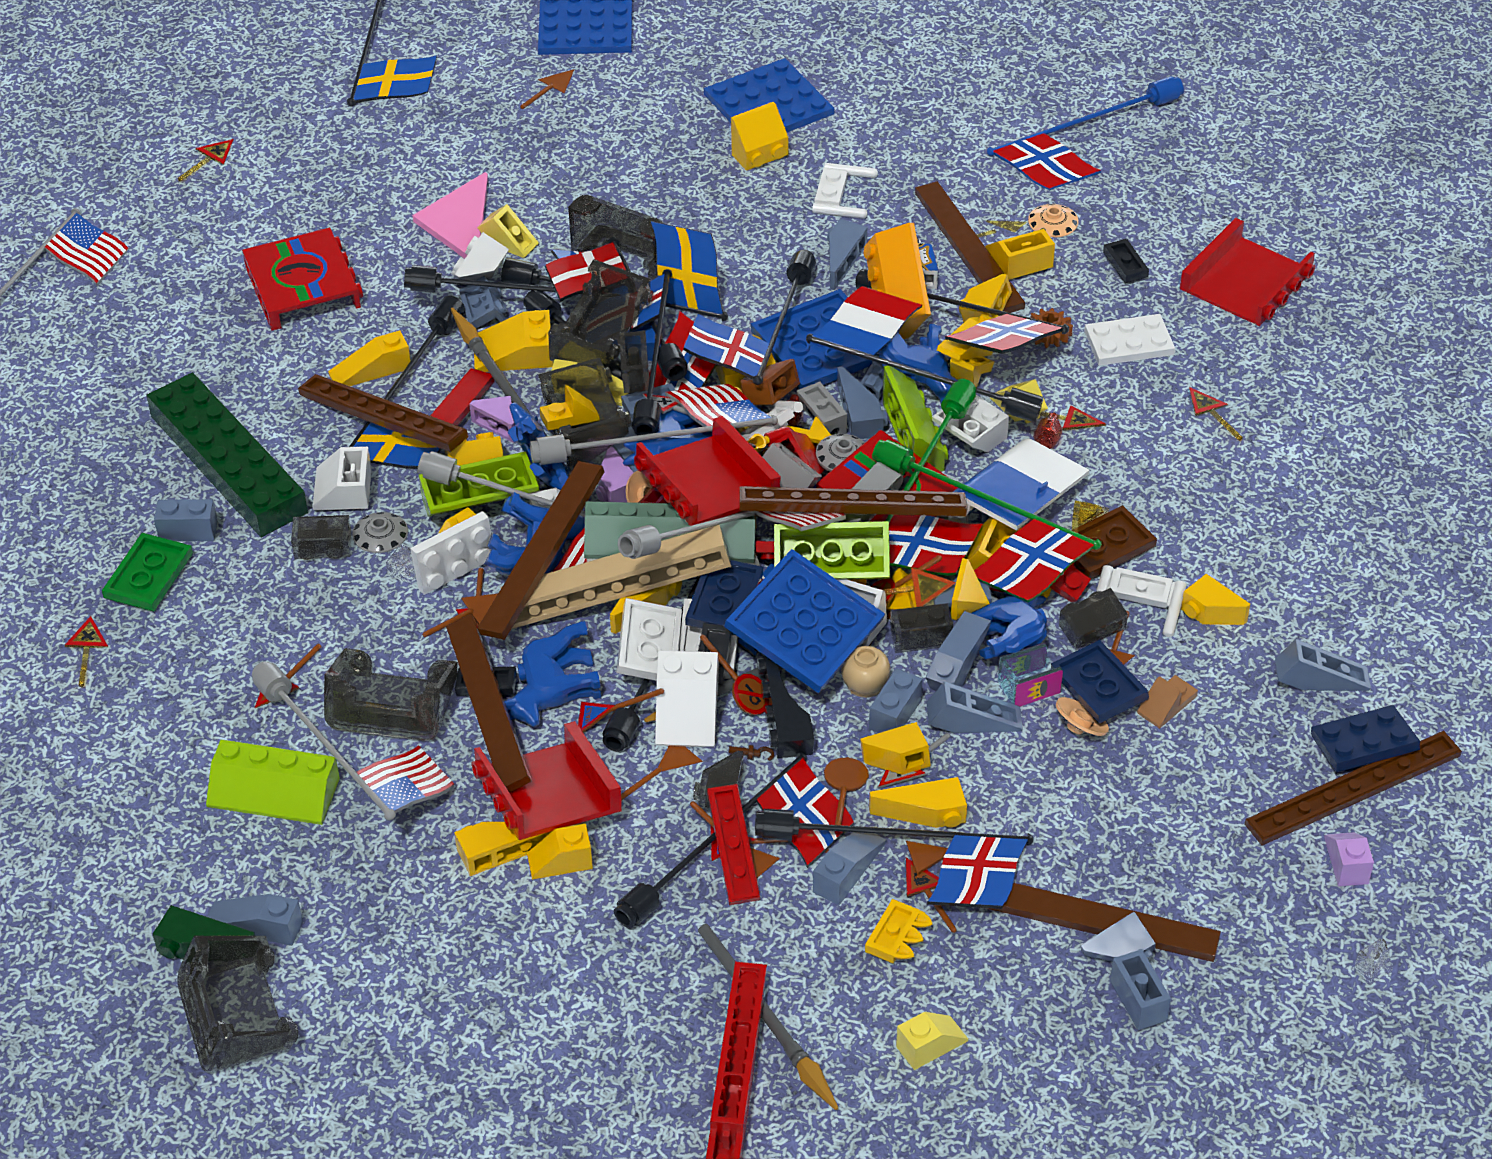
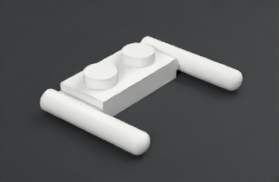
(832, 188)
(782, 410)
(1146, 590)

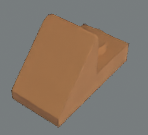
(1166, 700)

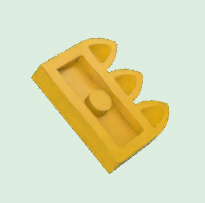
(895, 930)

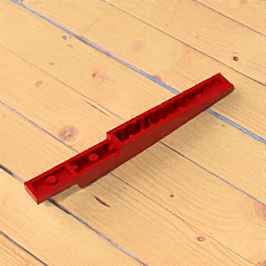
(737, 1062)

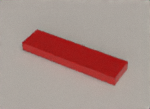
(469, 388)
(733, 844)

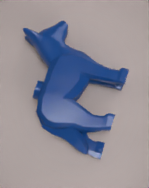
(921, 357)
(669, 421)
(527, 430)
(504, 556)
(1017, 622)
(545, 678)

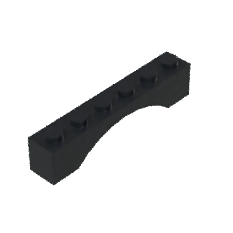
(790, 723)

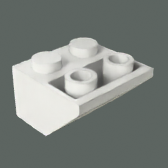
(482, 259)
(981, 427)
(343, 480)

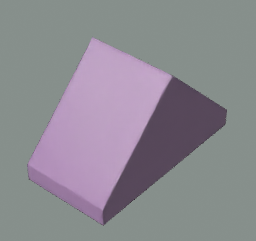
(493, 415)

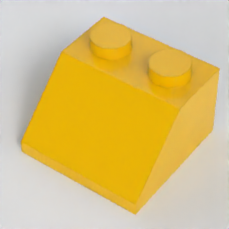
(758, 136)

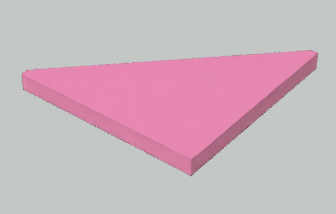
(456, 215)

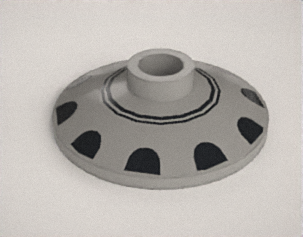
(835, 449)
(380, 532)

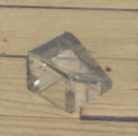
(401, 565)
(1374, 962)

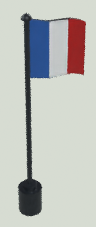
(871, 321)

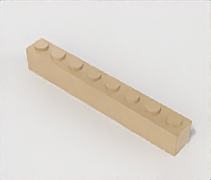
(622, 576)

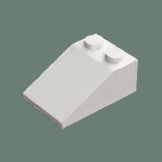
(689, 699)

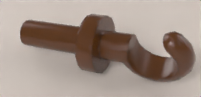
(750, 751)

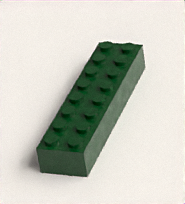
(227, 454)

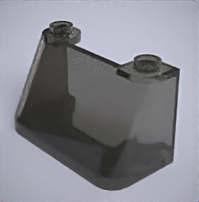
(597, 220)
(605, 309)
(592, 382)
(386, 703)
(231, 1001)

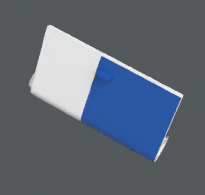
(1024, 477)

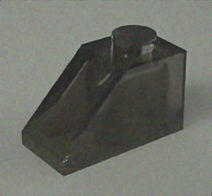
(723, 773)

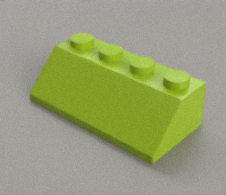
(910, 417)
(507, 470)
(839, 549)
(272, 782)

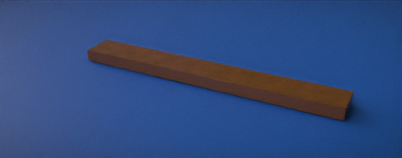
(964, 239)
(383, 412)
(852, 501)
(540, 550)
(488, 703)
(1350, 789)
(1096, 917)

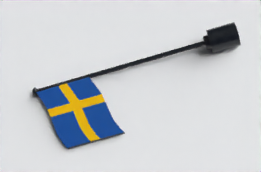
(390, 77)
(684, 251)
(391, 447)

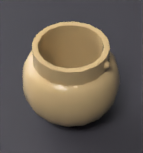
(866, 671)

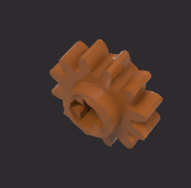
(1055, 318)

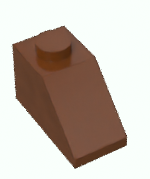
(777, 382)

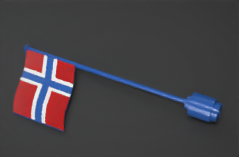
(1055, 165)

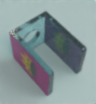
(1033, 687)

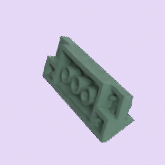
(609, 520)

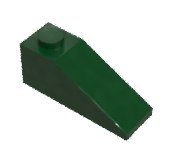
(180, 926)

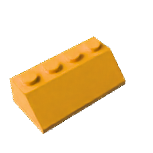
(898, 271)

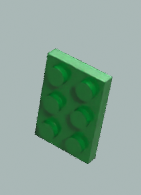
(147, 572)

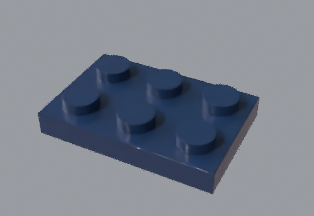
(722, 593)
(1100, 681)
(1365, 738)

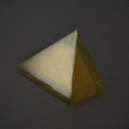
(1085, 512)

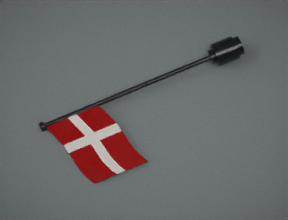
(568, 279)

